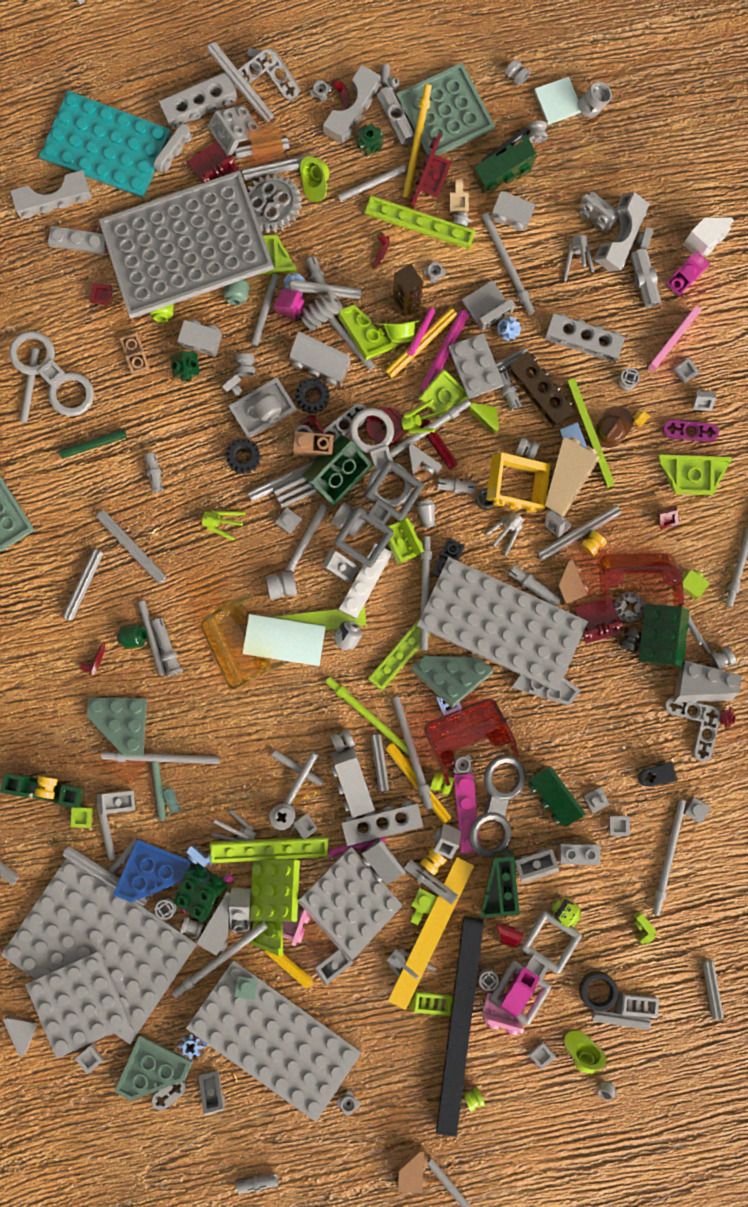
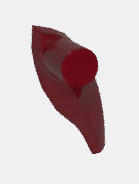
(343, 92)
(385, 241)
(313, 421)
(92, 668)

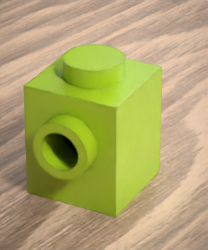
(694, 583)

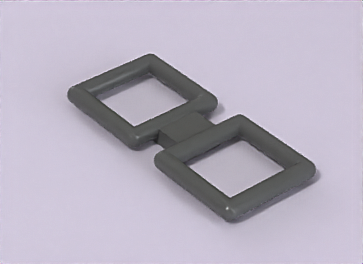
(379, 514)

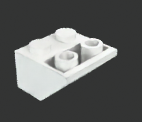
(707, 235)

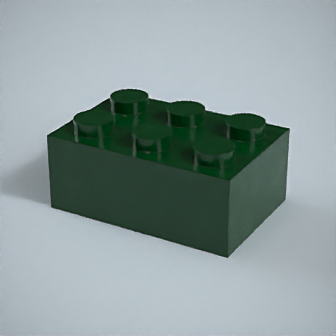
(337, 473)
(664, 635)

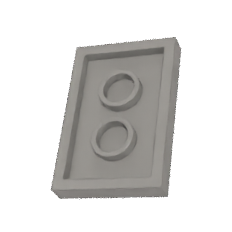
(475, 366)
(246, 414)

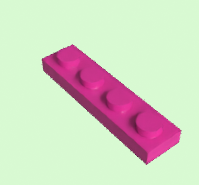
(465, 808)

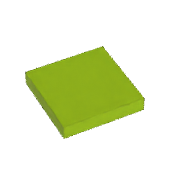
(444, 392)

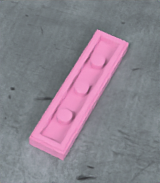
(674, 338)

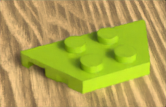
(279, 256)
(694, 473)

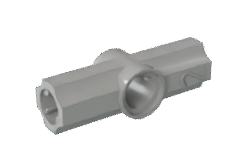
(391, 106)
(645, 278)

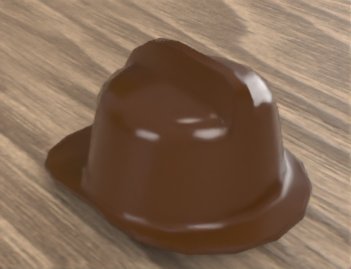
(614, 427)

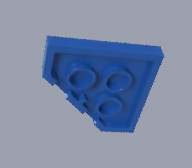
(149, 872)

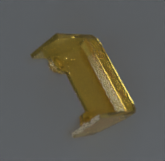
(226, 641)

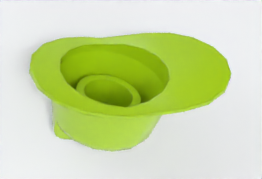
(314, 178)
(400, 332)
(585, 1053)

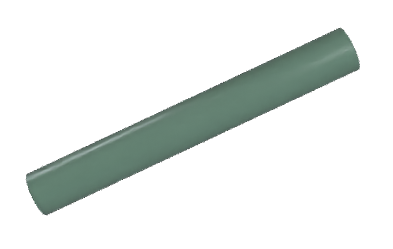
(158, 791)

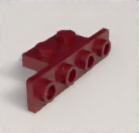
(434, 174)

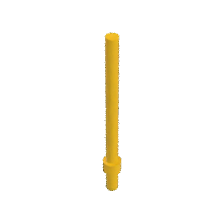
(424, 105)

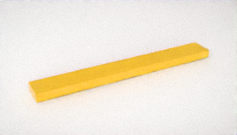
(430, 935)

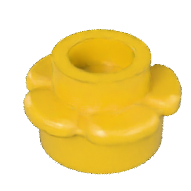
(640, 418)

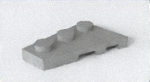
(565, 695)

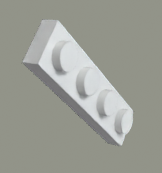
(364, 585)

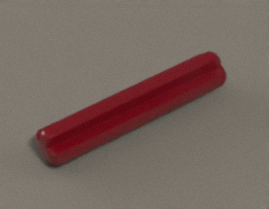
(440, 447)

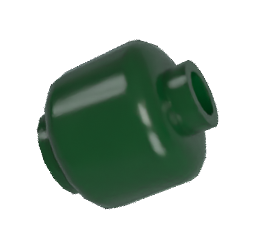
(132, 636)

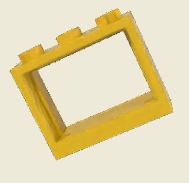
(540, 484)

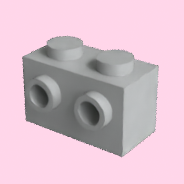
(513, 211)
(200, 338)
(537, 865)

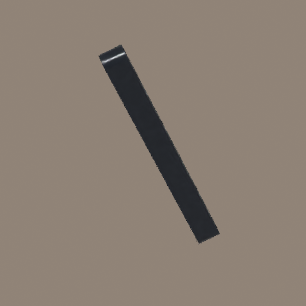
(459, 1026)

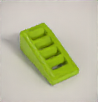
(414, 1003)

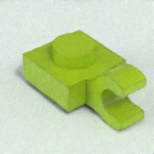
(423, 903)

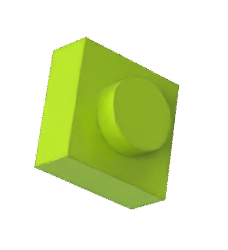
(81, 817)

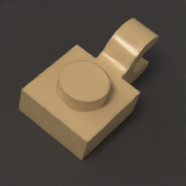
(459, 201)

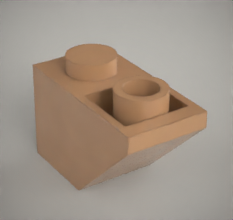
(312, 444)
(570, 584)
(411, 1172)

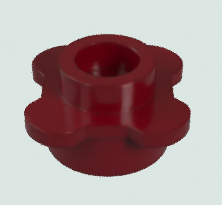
(727, 717)

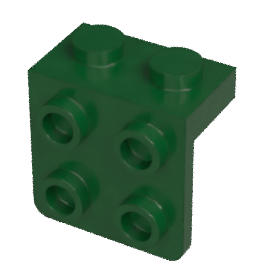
(199, 891)

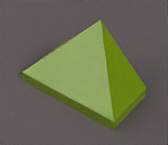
(486, 415)

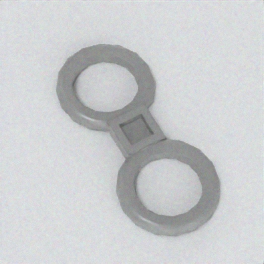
(51, 373)
(379, 453)

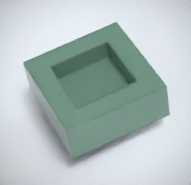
(245, 987)

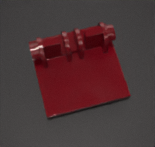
(212, 163)
(600, 624)

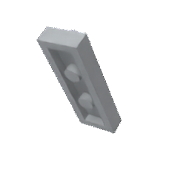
(77, 240)

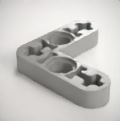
(271, 68)
(701, 717)

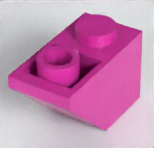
(688, 273)
(289, 303)
(519, 992)

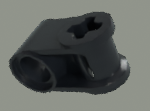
(660, 774)

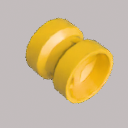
(593, 543)
(45, 787)
(436, 858)

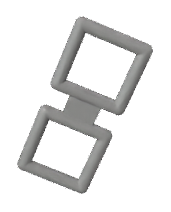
(538, 965)

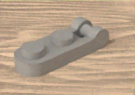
(173, 148)

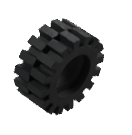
(312, 406)
(247, 466)

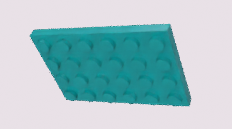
(105, 144)

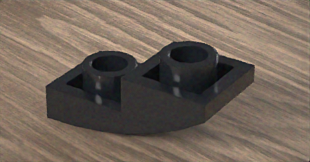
(451, 549)

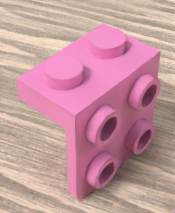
(294, 930)
(498, 1018)

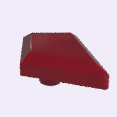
(508, 935)

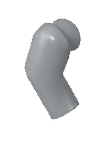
(386, 79)

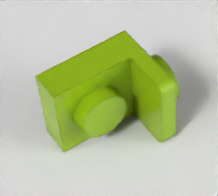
(643, 924)

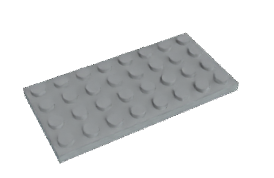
(502, 624)
(274, 1042)

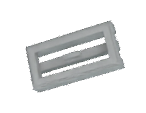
(297, 497)

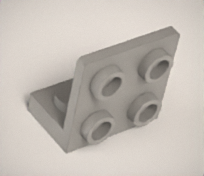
(231, 127)
(597, 211)
(488, 305)

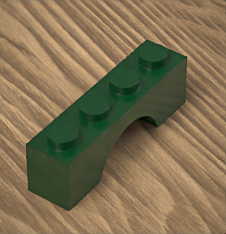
(25, 786)

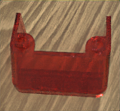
(614, 566)
(467, 727)

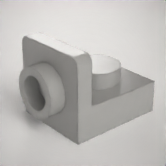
(556, 523)

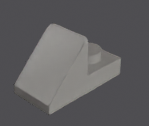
(418, 457)
(340, 566)
(115, 802)
(332, 966)
(211, 1093)

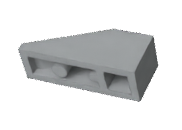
(217, 930)

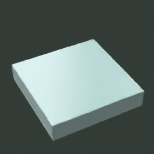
(557, 100)

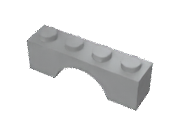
(340, 123)
(73, 190)
(631, 212)

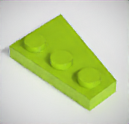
(364, 334)
(271, 938)

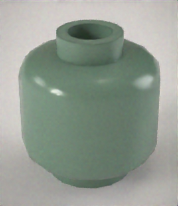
(236, 292)

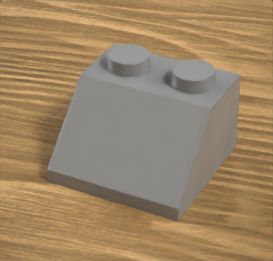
(382, 861)

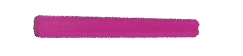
(444, 353)

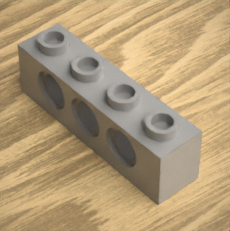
(188, 98)
(575, 341)
(412, 821)

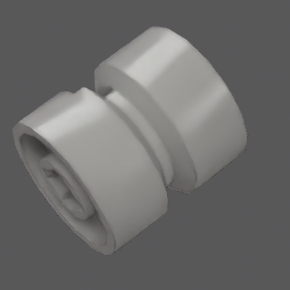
(594, 99)
(343, 515)
(281, 585)

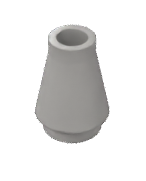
(427, 512)

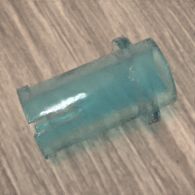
(171, 800)

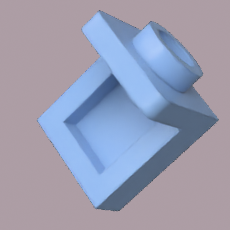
(198, 856)

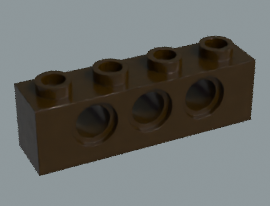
(407, 290)
(530, 387)

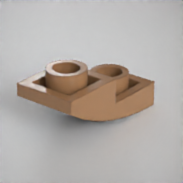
(134, 353)

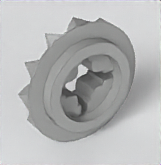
(620, 605)

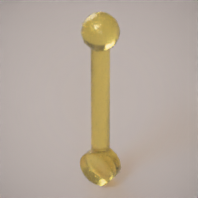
(297, 800)

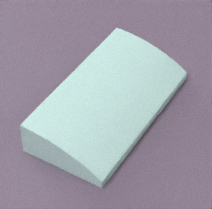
(284, 639)

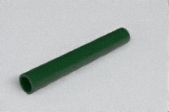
(93, 443)

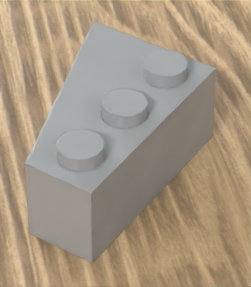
(705, 683)
(351, 782)

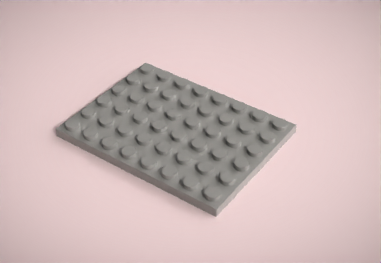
(185, 244)
(82, 917)

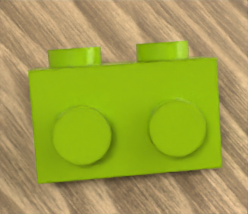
(404, 541)

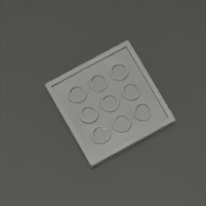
(350, 903)
(78, 1004)

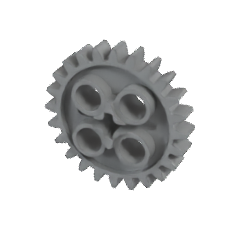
(272, 202)

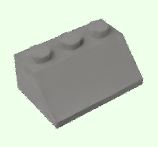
(319, 359)

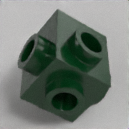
(369, 139)
(184, 365)

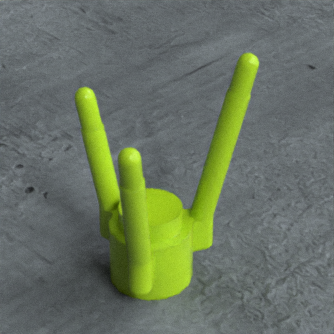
(411, 421)
(212, 520)

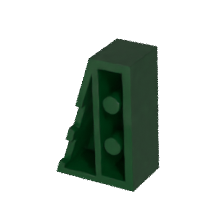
(505, 166)
(501, 887)

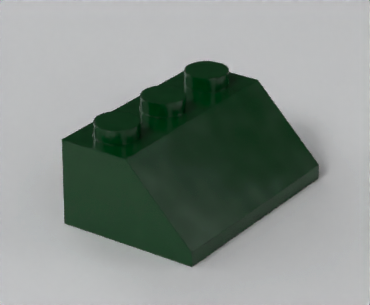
(555, 796)

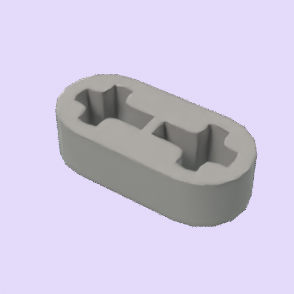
(172, 1097)

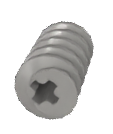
(322, 311)
(275, 813)

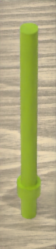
(342, 692)

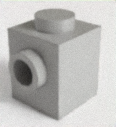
(446, 840)

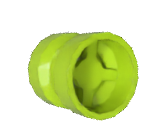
(437, 783)

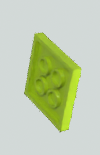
(274, 890)

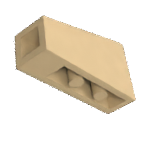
(570, 474)

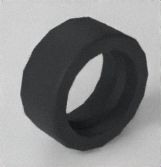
(607, 1004)

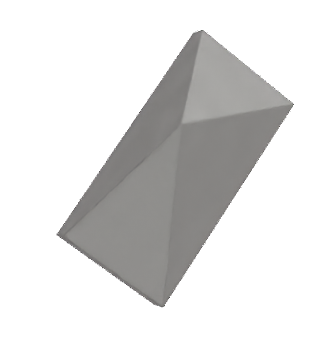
(20, 1031)

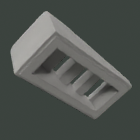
(624, 1005)

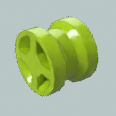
(474, 1099)

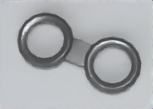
(497, 805)

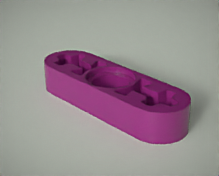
(677, 425)

